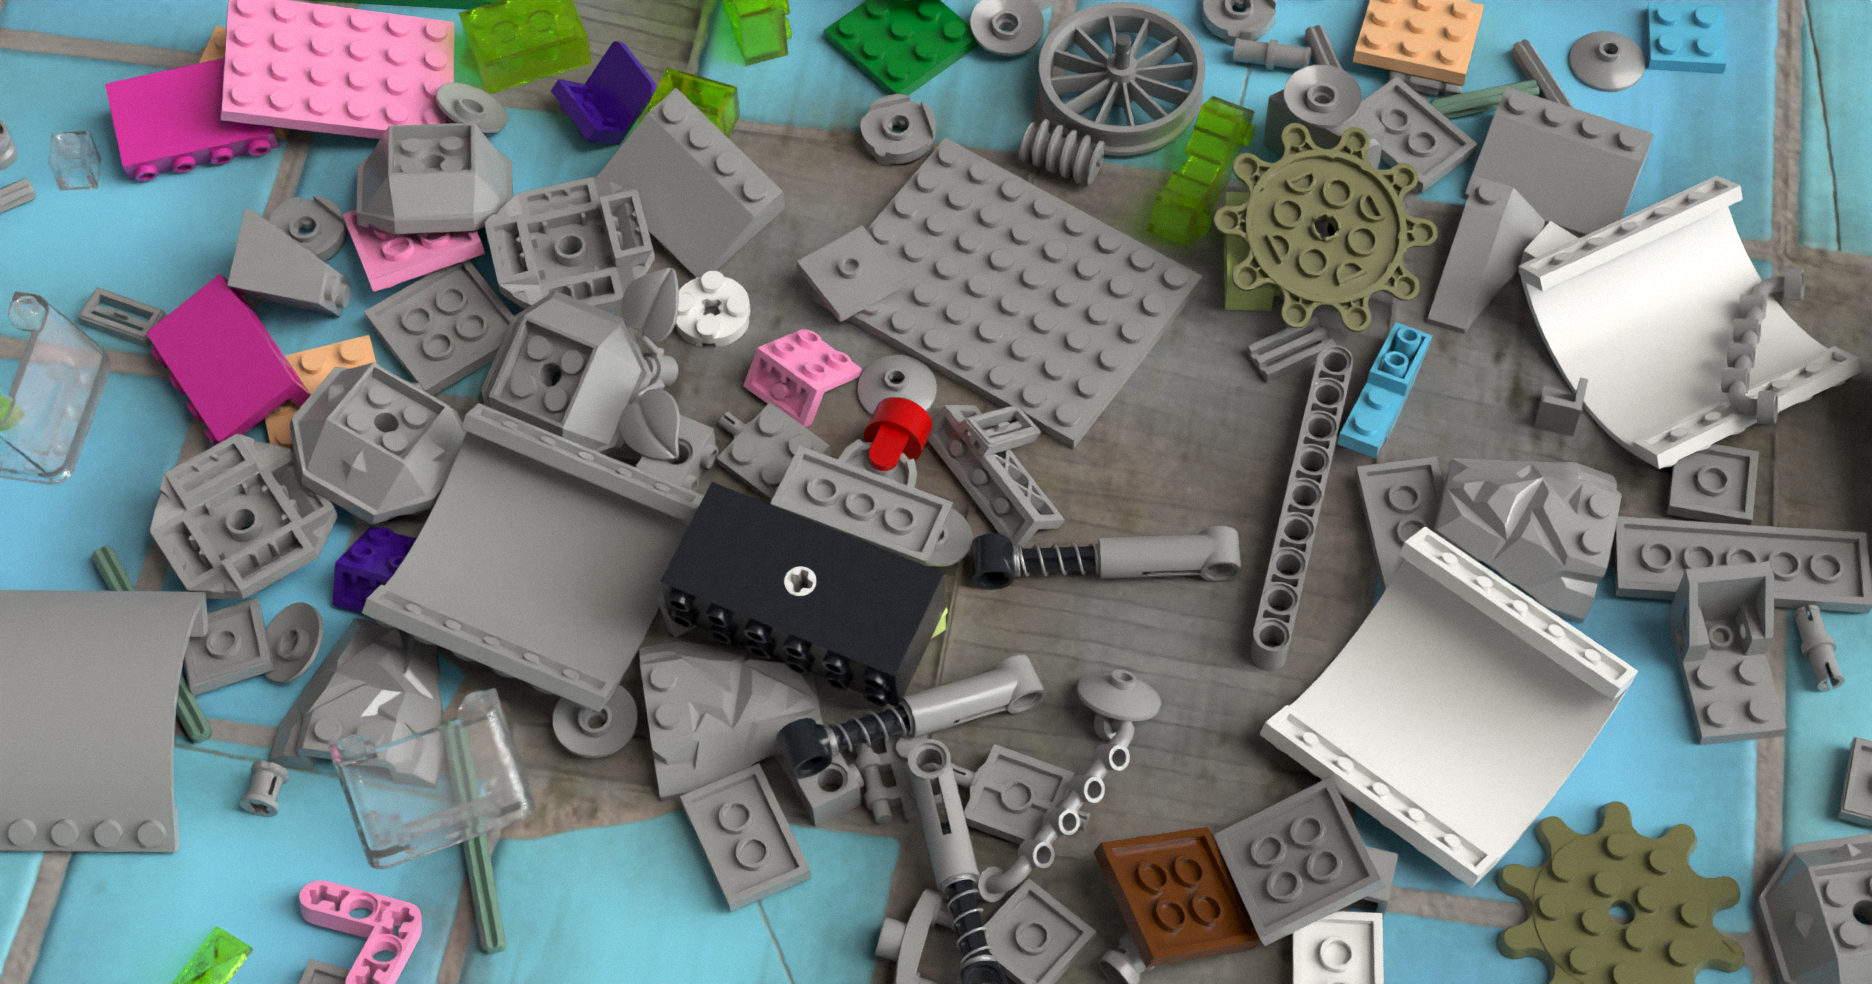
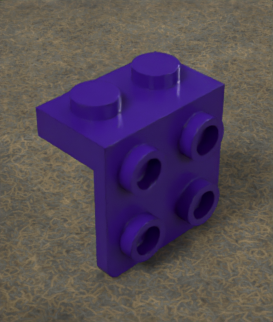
(610, 97)

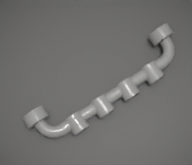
(1748, 333)
(1062, 819)

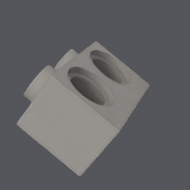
(821, 804)

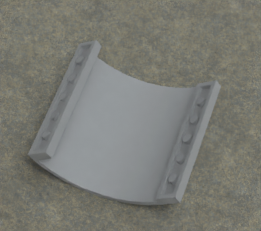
(539, 560)
(91, 717)

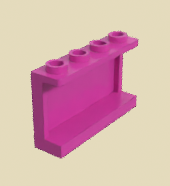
(175, 123)
(224, 361)

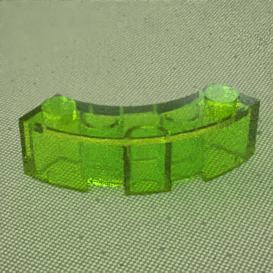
(1190, 196)

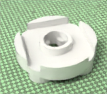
(709, 291)

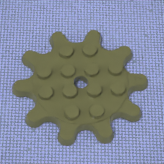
(1331, 187)
(1614, 867)

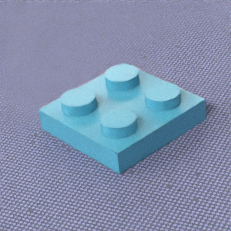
(1685, 37)

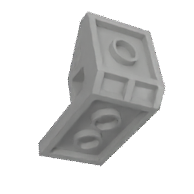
(1721, 641)

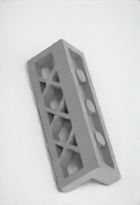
(991, 479)

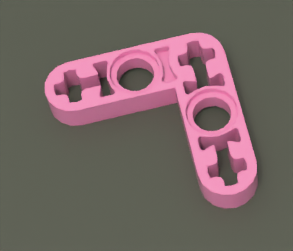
(376, 927)

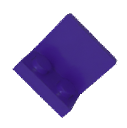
(367, 566)

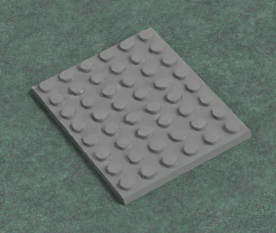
(1019, 292)

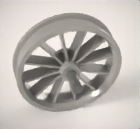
(1121, 76)

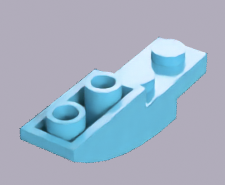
(1385, 390)

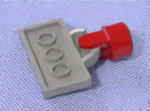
(872, 485)

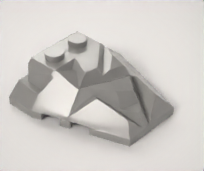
(1534, 525)
(369, 685)
(716, 710)

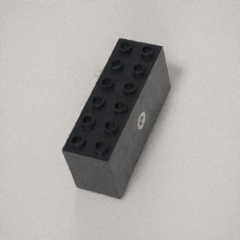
(804, 595)

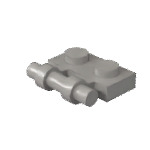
(895, 760)

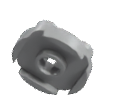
(1246, 25)
(898, 147)
(318, 213)

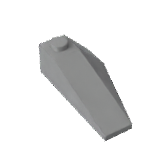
(1484, 253)

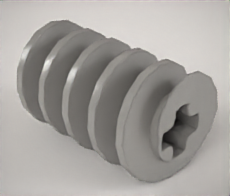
(1061, 152)

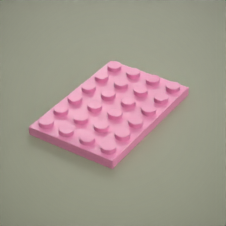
(333, 67)

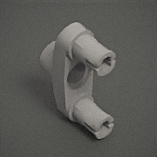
(905, 941)

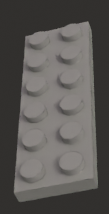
(1807, 564)

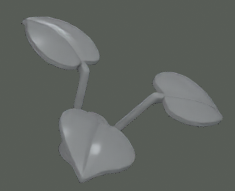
(654, 420)

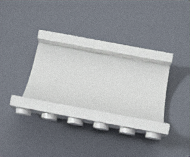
(1651, 323)
(1454, 709)

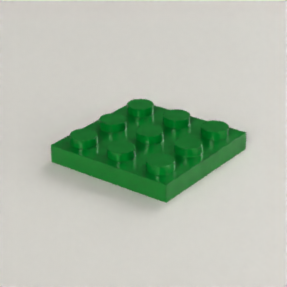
(901, 41)

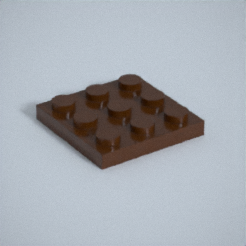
(1176, 896)

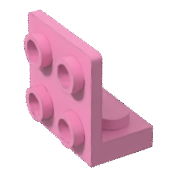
(797, 373)

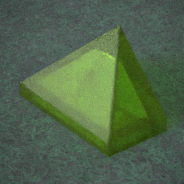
(215, 960)

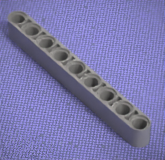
(1298, 519)

